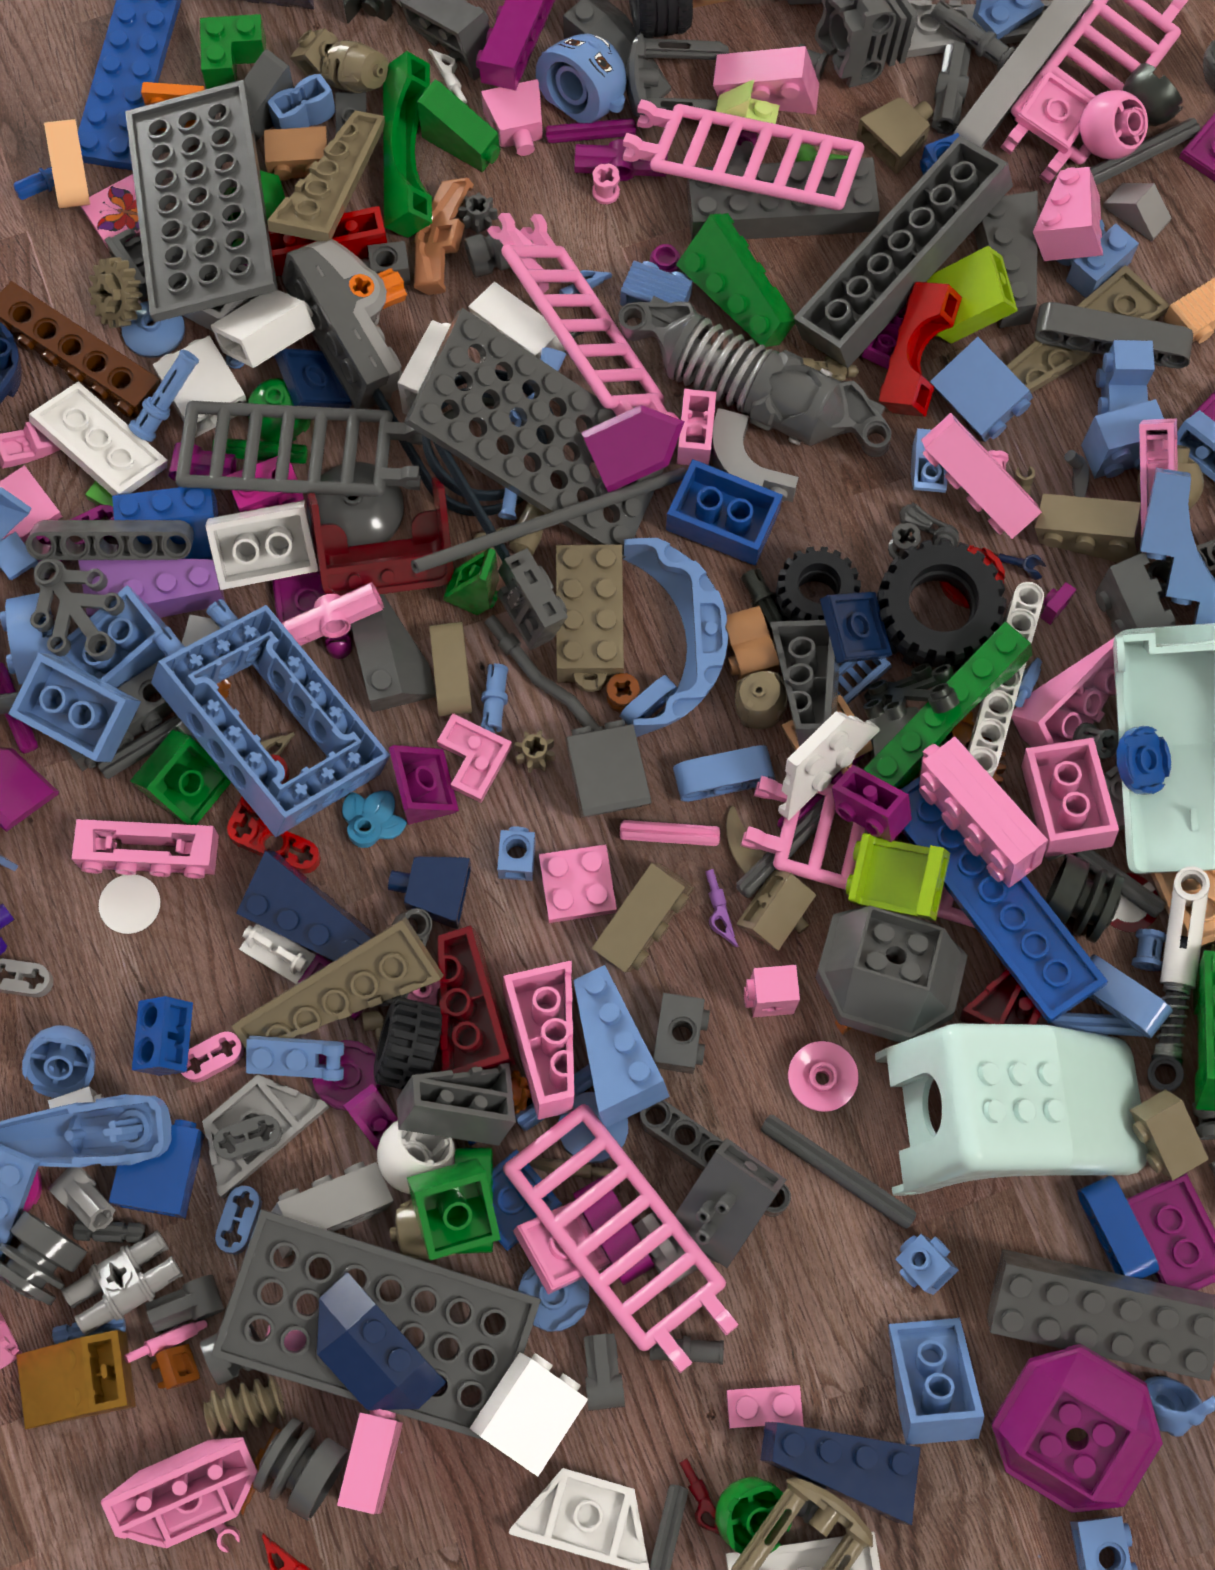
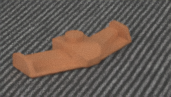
(439, 237)

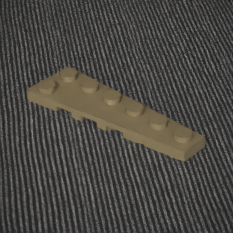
(326, 191)
(1121, 295)
(362, 978)

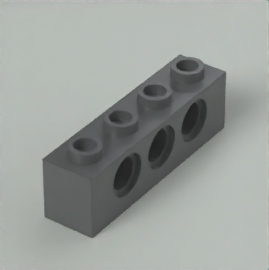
(145, 719)

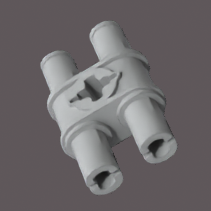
(107, 1279)

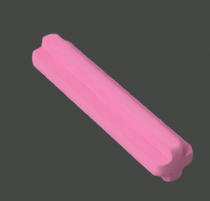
(669, 833)

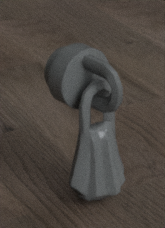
(914, 514)

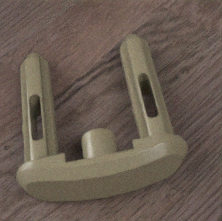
(830, 1512)

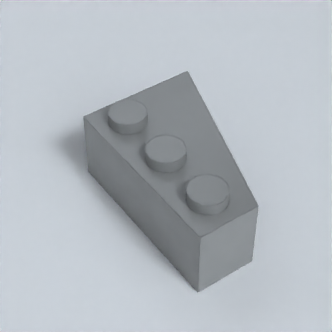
(337, 1201)

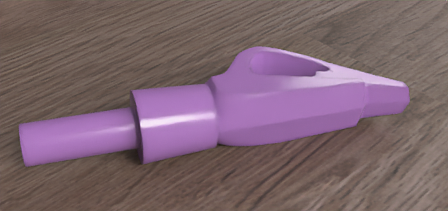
(719, 904)

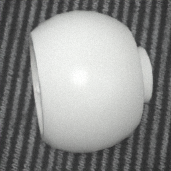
(410, 1154)

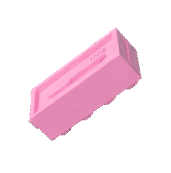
(981, 812)

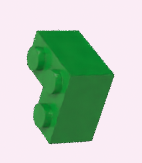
(227, 43)

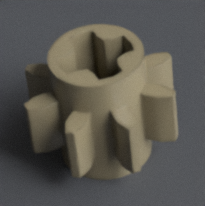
(528, 745)

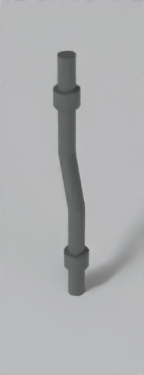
(511, 645)

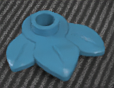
(371, 813)

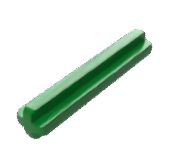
(267, 450)

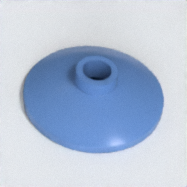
(155, 339)

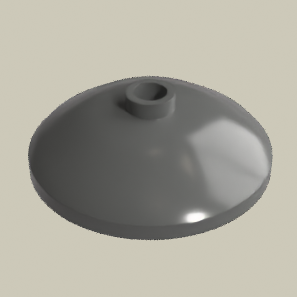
(366, 518)

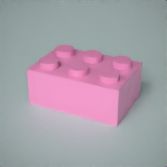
(1069, 797)

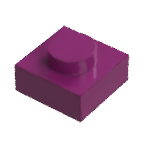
(1056, 602)

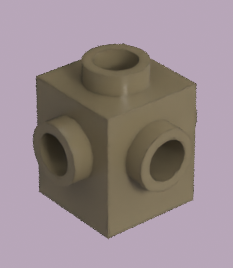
(312, 50)

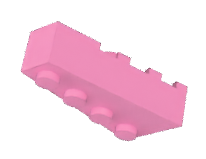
(543, 1029)

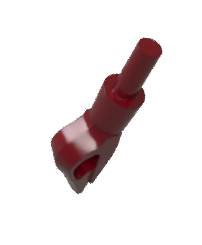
(701, 1496)

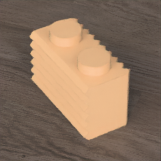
(1195, 312)

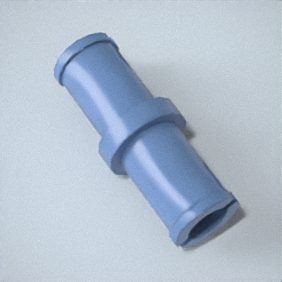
(494, 697)

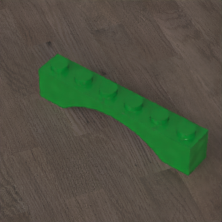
(405, 198)
(983, 673)

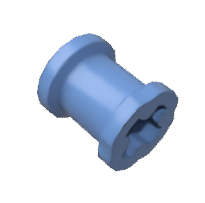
(1149, 949)

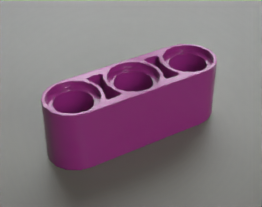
(622, 1240)

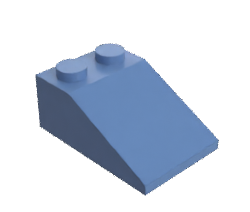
(934, 1382)

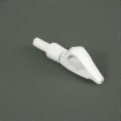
(448, 72)

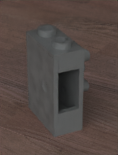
(728, 1201)

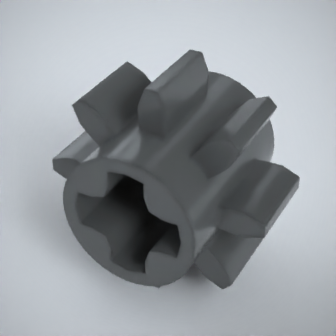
(478, 212)

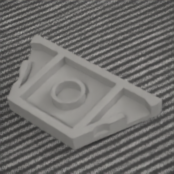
(256, 1098)

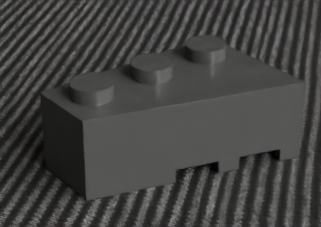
(459, 1105)

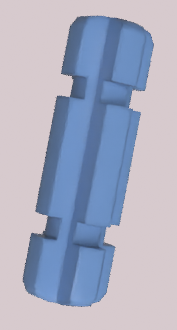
(66, 1332)

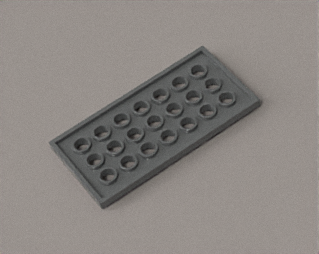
(216, 207)
(509, 469)
(378, 1265)

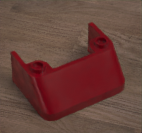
(387, 562)

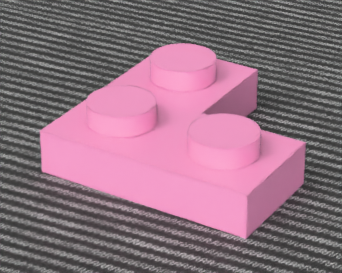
(482, 752)
(761, 1405)

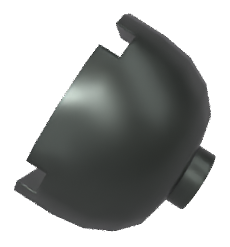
(1156, 94)

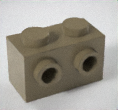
(1168, 1135)

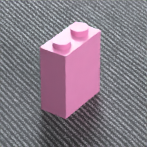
(370, 1462)

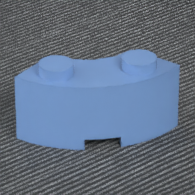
(23, 638)

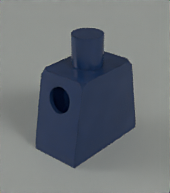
(435, 886)

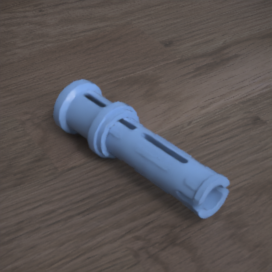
(157, 407)

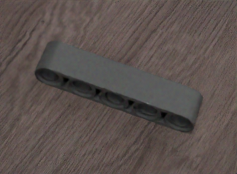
(1096, 330)
(98, 549)
(694, 1152)

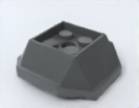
(884, 996)

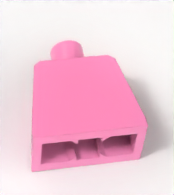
(515, 115)

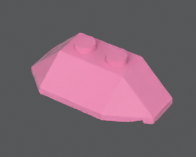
(183, 1493)

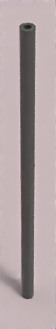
(547, 520)

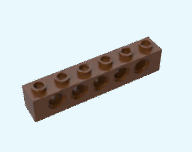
(68, 337)

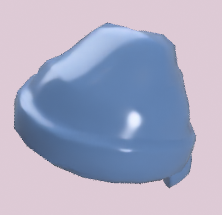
(1177, 1405)

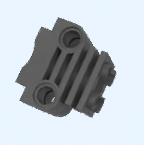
(865, 36)

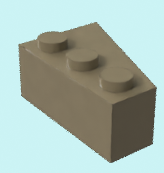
(1090, 526)
(643, 917)

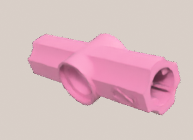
(334, 614)

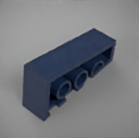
(298, 910)
(857, 1468)

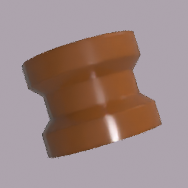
(620, 699)

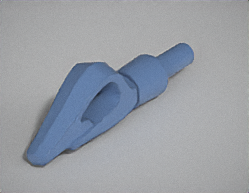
(594, 280)
(1028, 681)

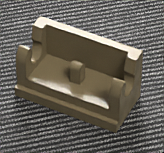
(776, 909)

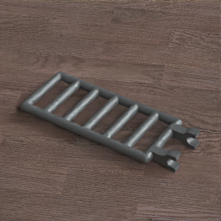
(407, 477)

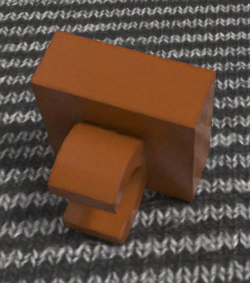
(176, 1367)

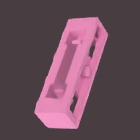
(1157, 450)
(97, 851)

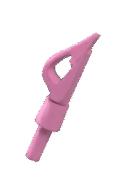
(166, 1340)

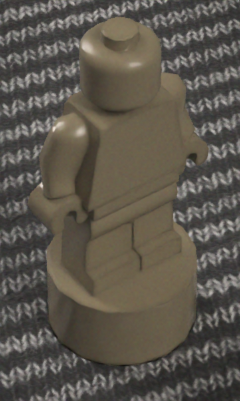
(838, 370)

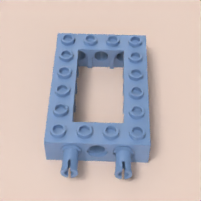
(189, 685)

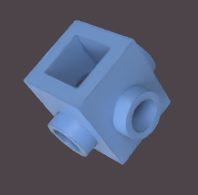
(934, 1271)

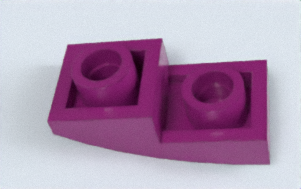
(884, 344)

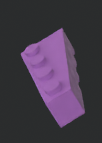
(164, 585)

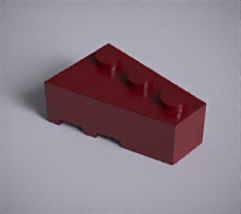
(1001, 1003)

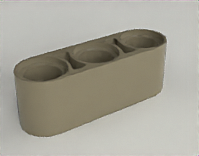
(450, 669)

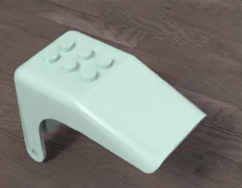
(1170, 685)
(1015, 1104)

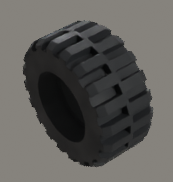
(947, 565)

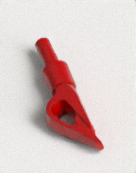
(290, 1562)

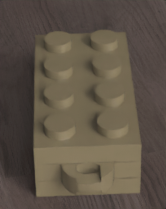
(592, 635)

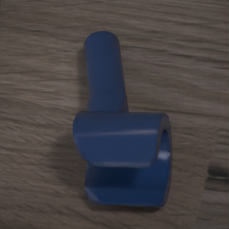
(1027, 564)

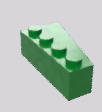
(735, 281)

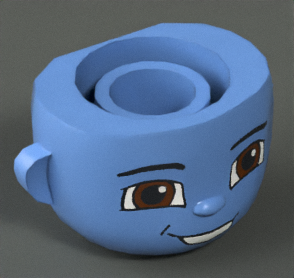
(583, 77)

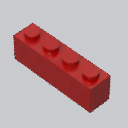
(354, 231)

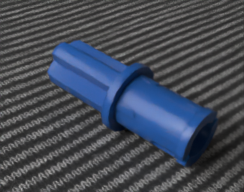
(35, 183)

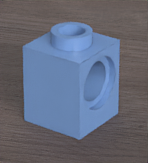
(516, 868)

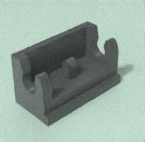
(132, 252)

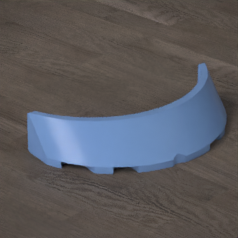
(702, 618)

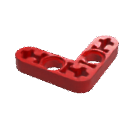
(259, 833)

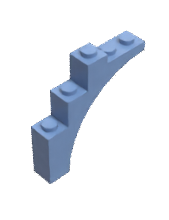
(1170, 534)

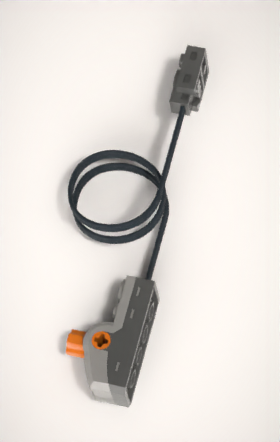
(346, 317)

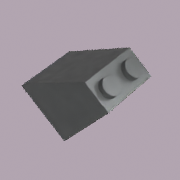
(607, 769)

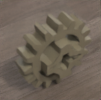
(115, 292)

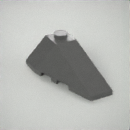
(391, 661)

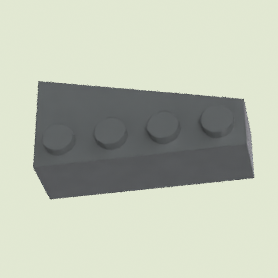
(1010, 233)
(1132, 597)
(807, 672)

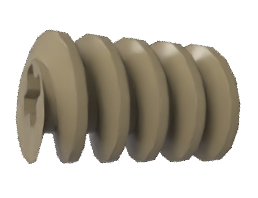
(244, 1406)

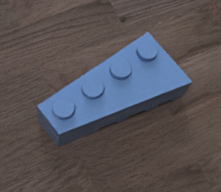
(618, 1057)

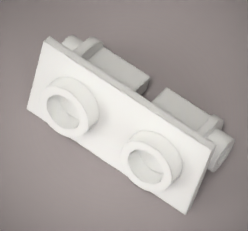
(276, 952)

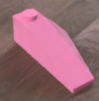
(1068, 700)

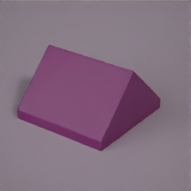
(423, 782)

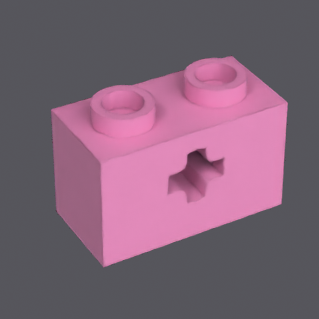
(698, 427)
(772, 991)

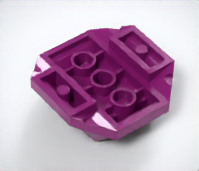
(1086, 1393)

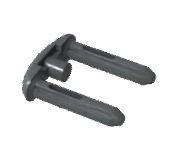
(640, 77)

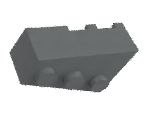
(453, 24)

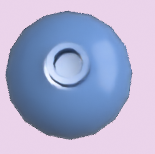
(59, 1061)

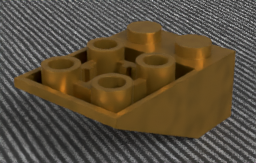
(75, 1379)

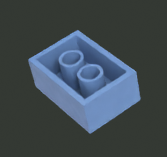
(74, 707)

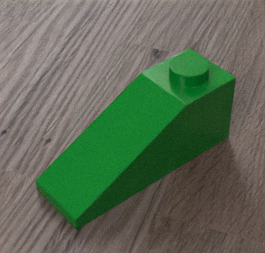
(475, 583)

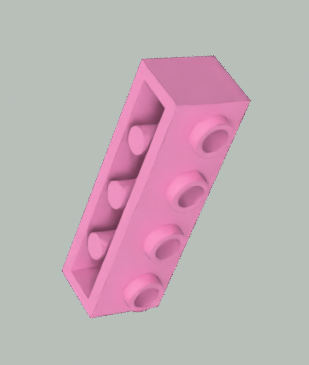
(980, 476)

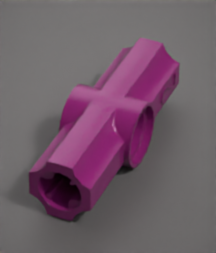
(590, 156)

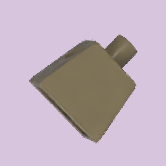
(896, 131)

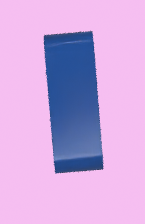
(1117, 1229)

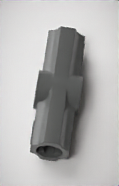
(951, 87)

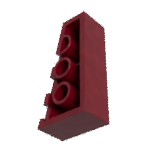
(469, 1006)

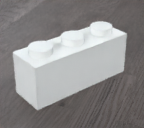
(515, 320)

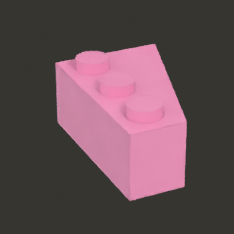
(779, 77)

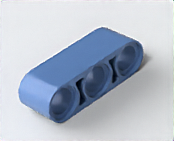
(722, 773)
(1130, 1000)

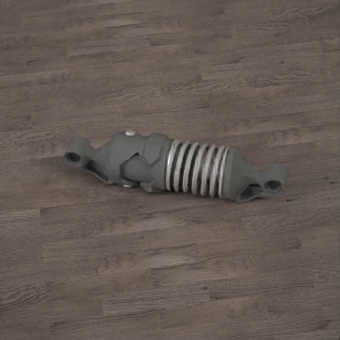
(764, 384)

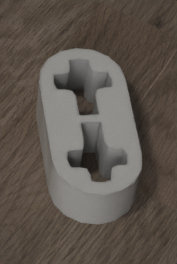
(25, 969)

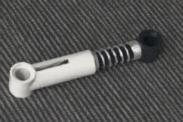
(1179, 974)

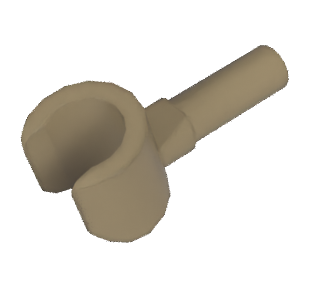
(1025, 482)
(373, 1021)

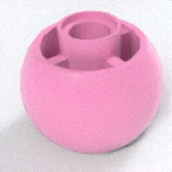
(1113, 124)

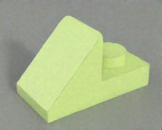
(739, 103)

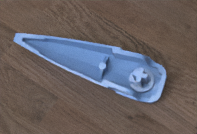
(90, 1133)

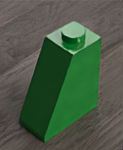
(456, 127)

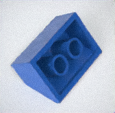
(179, 503)

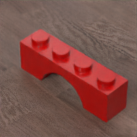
(928, 312)

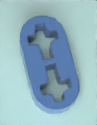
(649, 700)
(230, 1217)

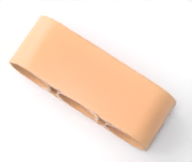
(67, 163)

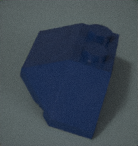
(371, 1351)

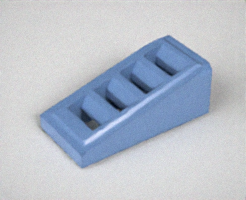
(873, 675)

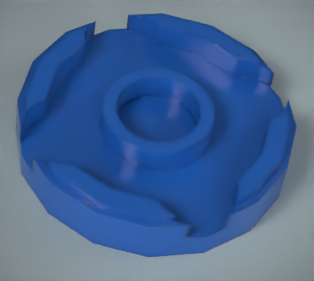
(1143, 760)

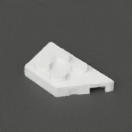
(822, 757)
(587, 1519)

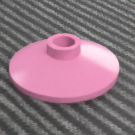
(826, 1059)

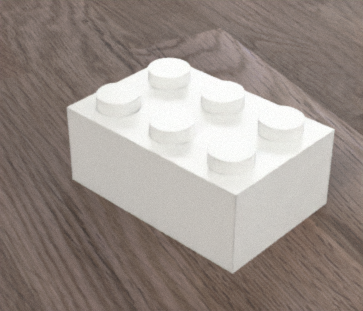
(262, 545)

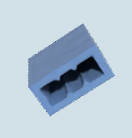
(982, 390)

